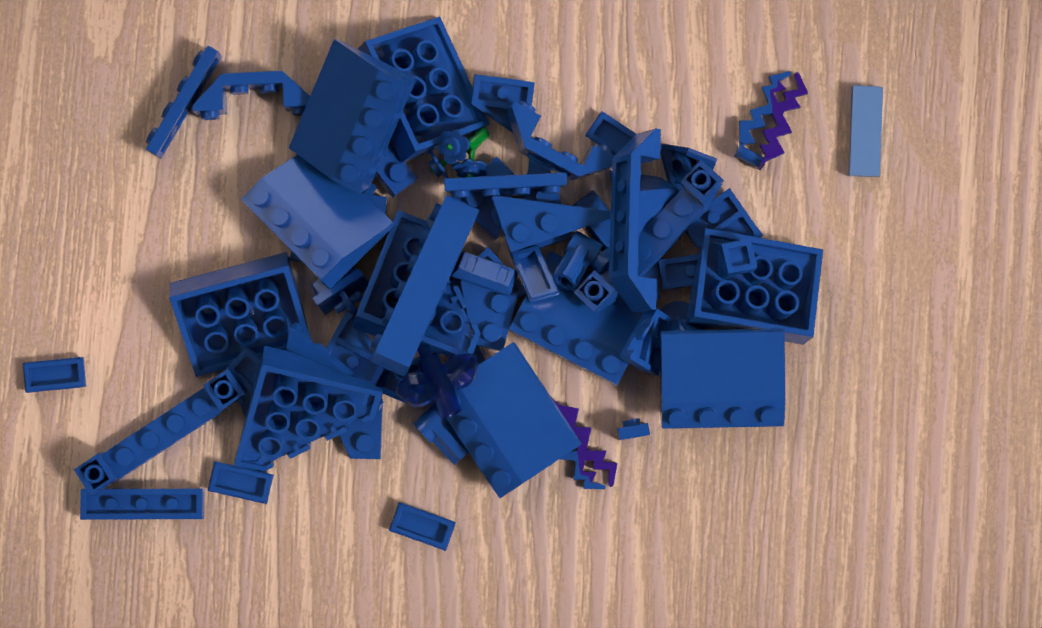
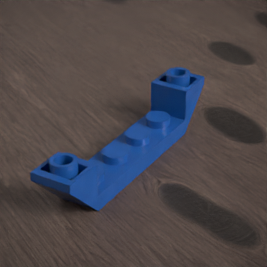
(660, 234)
(636, 291)
(160, 433)

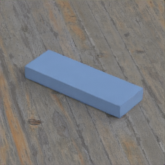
(865, 131)

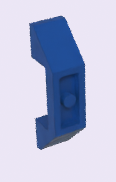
(214, 99)
(523, 122)

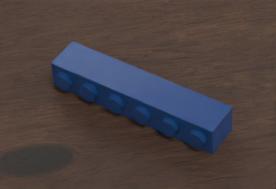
(424, 286)

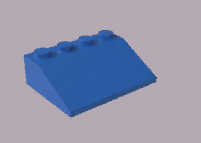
(440, 94)
(351, 116)
(317, 218)
(774, 296)
(237, 309)
(575, 332)
(722, 378)
(510, 422)

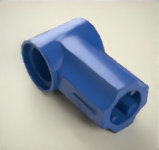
(578, 257)
(441, 434)

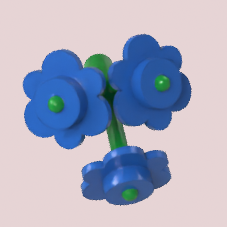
(455, 149)

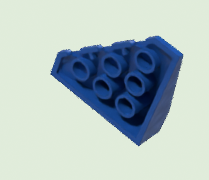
(449, 327)
(297, 404)

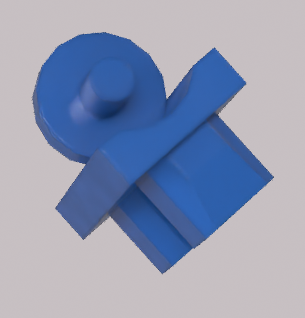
(342, 294)

